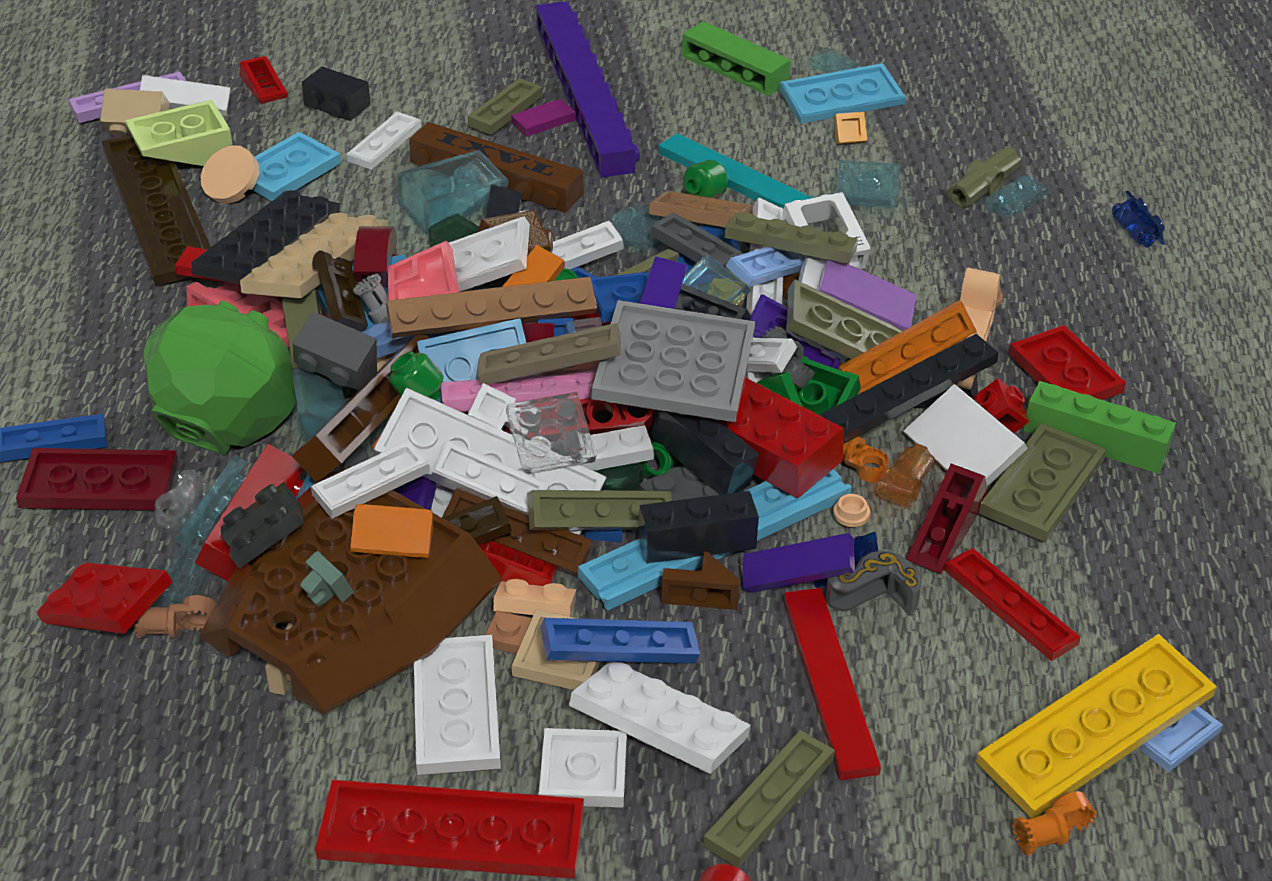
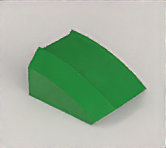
(827, 387)

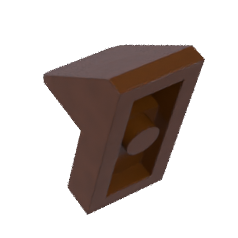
(706, 588)

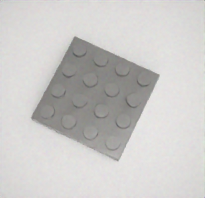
(676, 361)

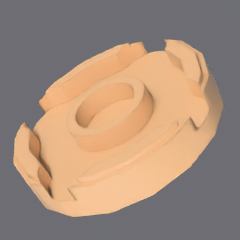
(229, 174)

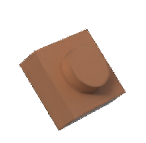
(508, 631)

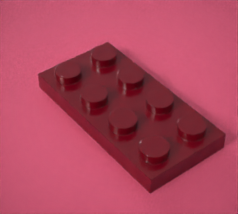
(96, 478)

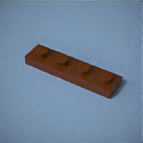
(556, 547)

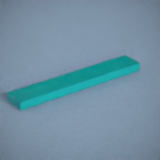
(740, 177)

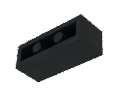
(707, 450)
(698, 525)

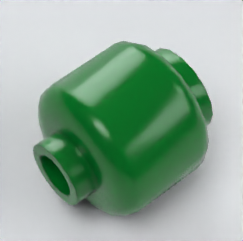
(706, 178)
(417, 374)

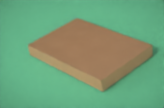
(697, 208)

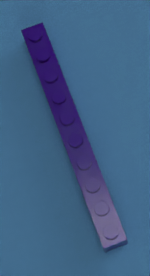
(586, 90)

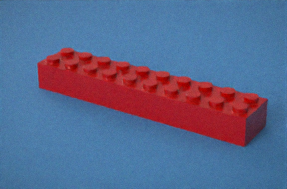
(791, 441)

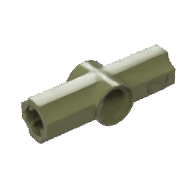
(984, 177)

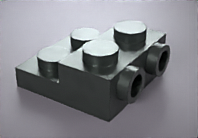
(262, 523)

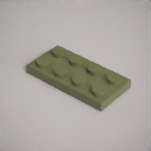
(833, 322)
(1043, 482)

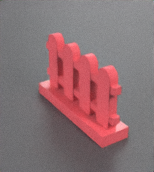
(201, 295)

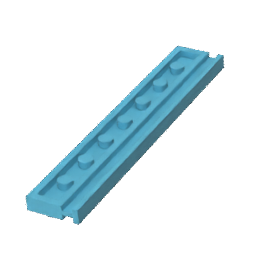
(624, 572)

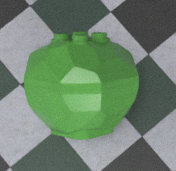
(218, 376)

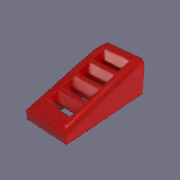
(260, 66)
(518, 565)

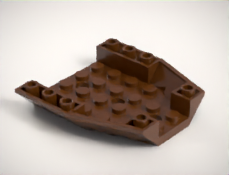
(389, 622)

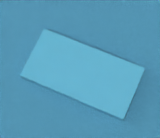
(841, 92)

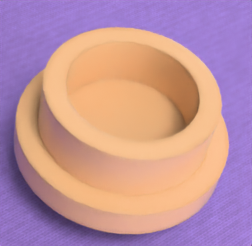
(851, 510)

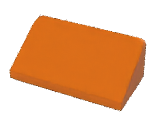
(392, 530)

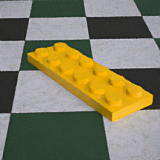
(1095, 725)

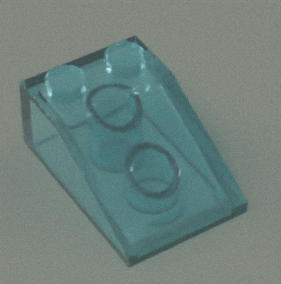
(447, 188)

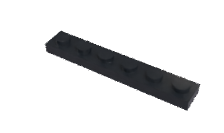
(912, 386)

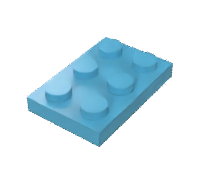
(293, 165)

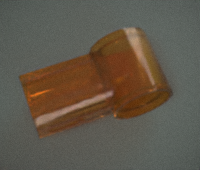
(904, 480)

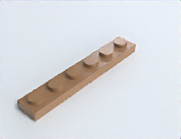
(490, 307)

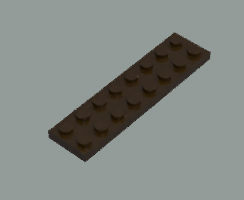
(156, 207)

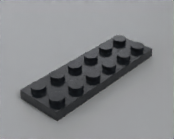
(263, 236)

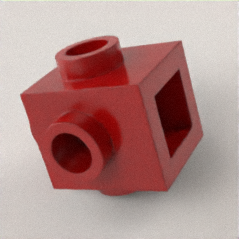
(1004, 404)

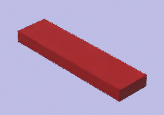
(1012, 604)

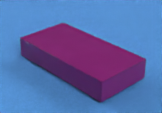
(543, 117)

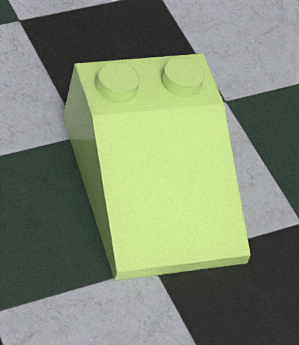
(182, 133)

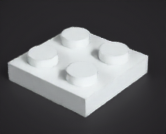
(584, 765)

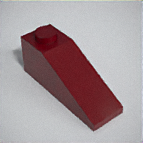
(948, 518)

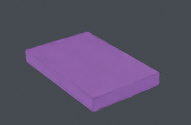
(868, 293)

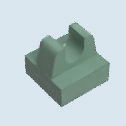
(324, 581)

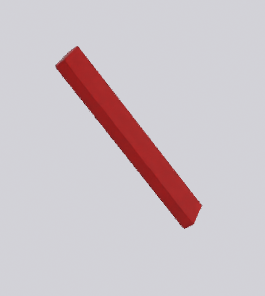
(831, 685)

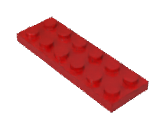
(451, 829)

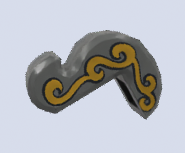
(874, 576)

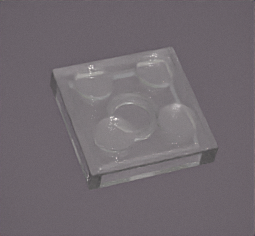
(550, 433)

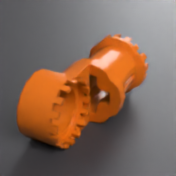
(858, 454)
(1055, 825)

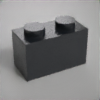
(336, 93)

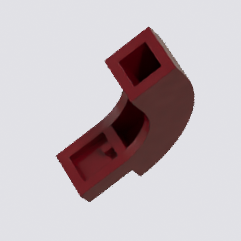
(374, 252)

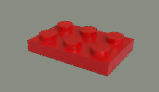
(1066, 361)
(104, 597)

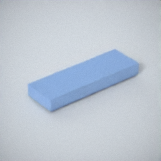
(765, 265)

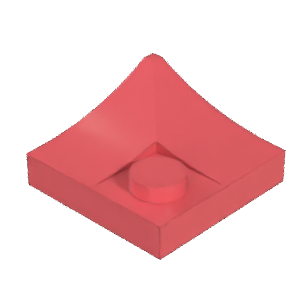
(424, 274)

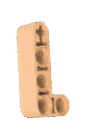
(980, 299)

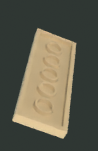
(292, 271)

